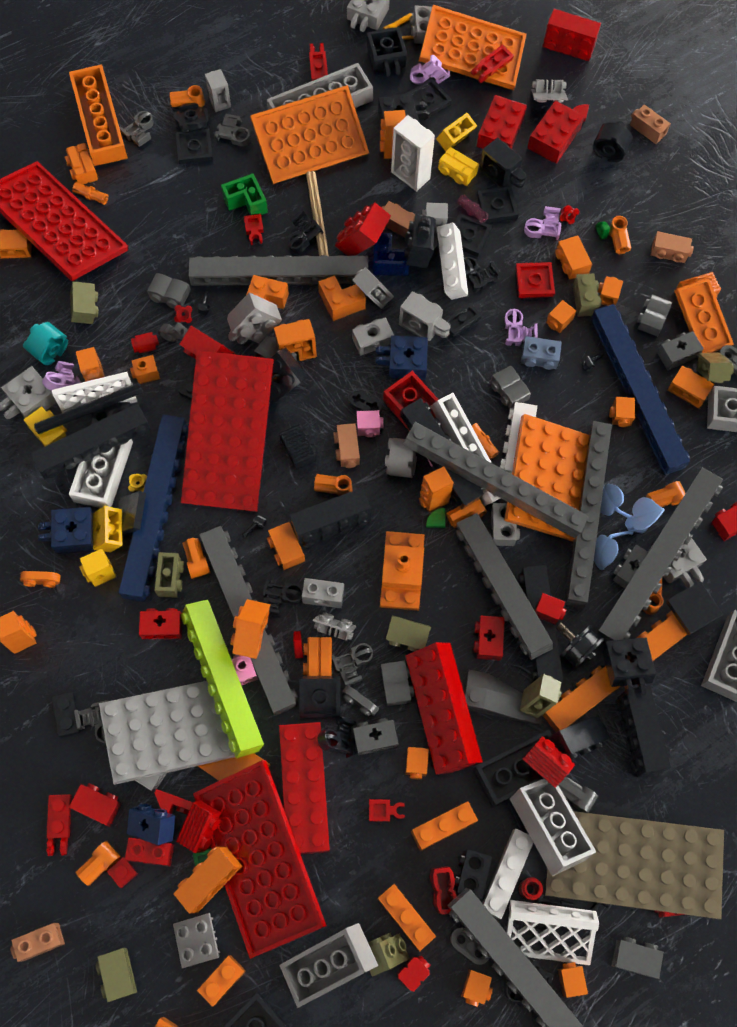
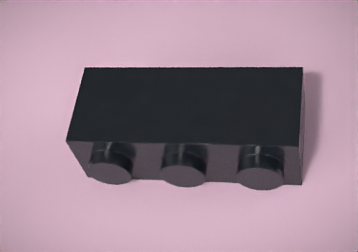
(580, 737)

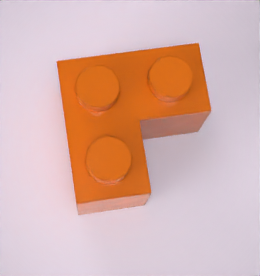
(270, 290)
(341, 301)
(297, 338)
(249, 628)

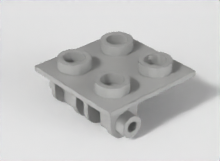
(542, 95)
(325, 620)
(196, 940)

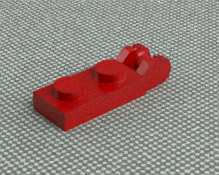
(318, 62)
(493, 63)
(58, 822)

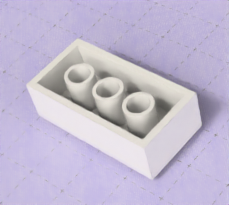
(412, 152)
(99, 478)

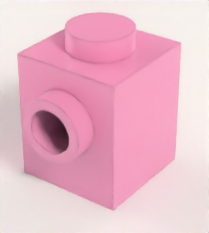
(369, 423)
(244, 669)

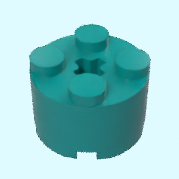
(45, 342)

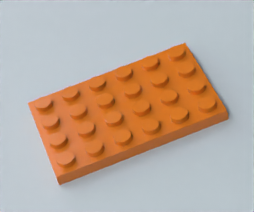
(465, 40)
(309, 134)
(552, 461)

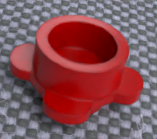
(567, 210)
(187, 317)

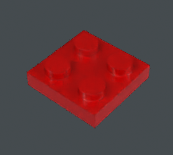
(535, 280)

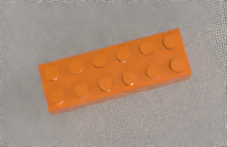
(98, 115)

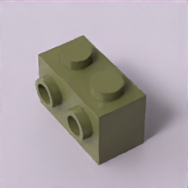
(585, 294)
(83, 302)
(715, 367)
(168, 575)
(407, 633)
(540, 696)
(388, 952)
(116, 974)

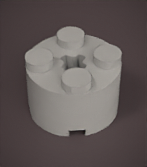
(401, 459)

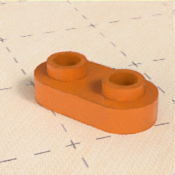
(47, 579)

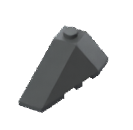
(495, 698)

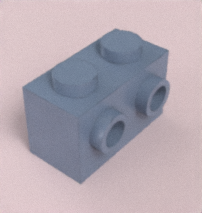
(541, 352)

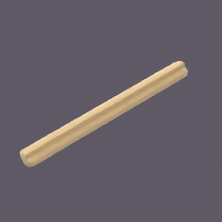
(317, 212)

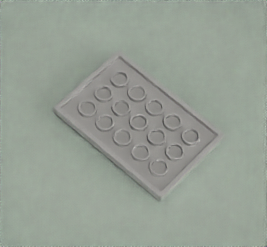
(163, 732)

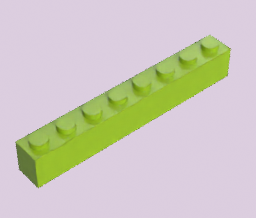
(221, 679)

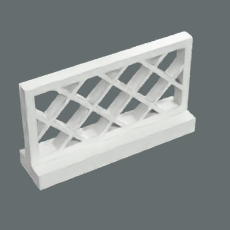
(69, 402)
(553, 918)

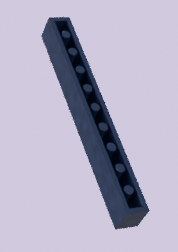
(638, 385)
(158, 489)

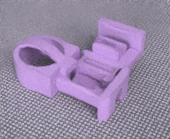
(429, 68)
(549, 227)
(517, 335)
(62, 379)

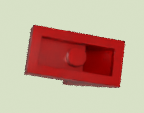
(169, 801)

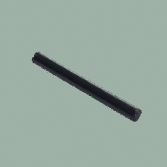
(88, 408)

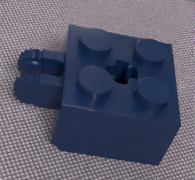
(406, 355)
(61, 527)

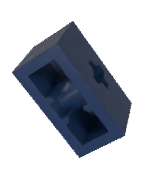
(151, 824)

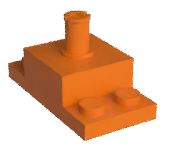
(402, 571)

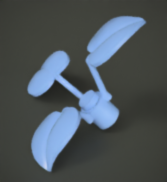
(644, 512)

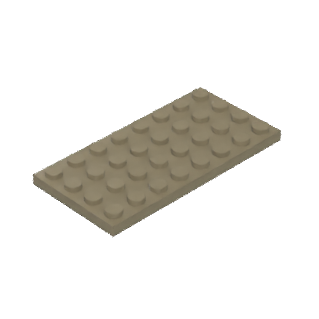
(646, 867)

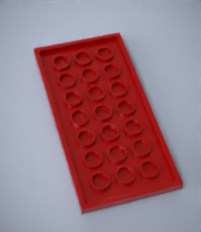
(57, 221)
(227, 430)
(272, 887)

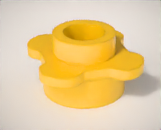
(133, 479)

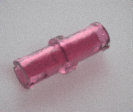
(472, 208)

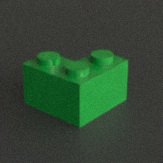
(245, 192)

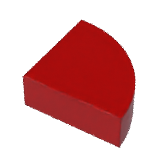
(583, 109)
(297, 640)

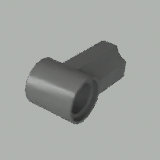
(580, 796)

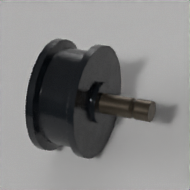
(581, 646)

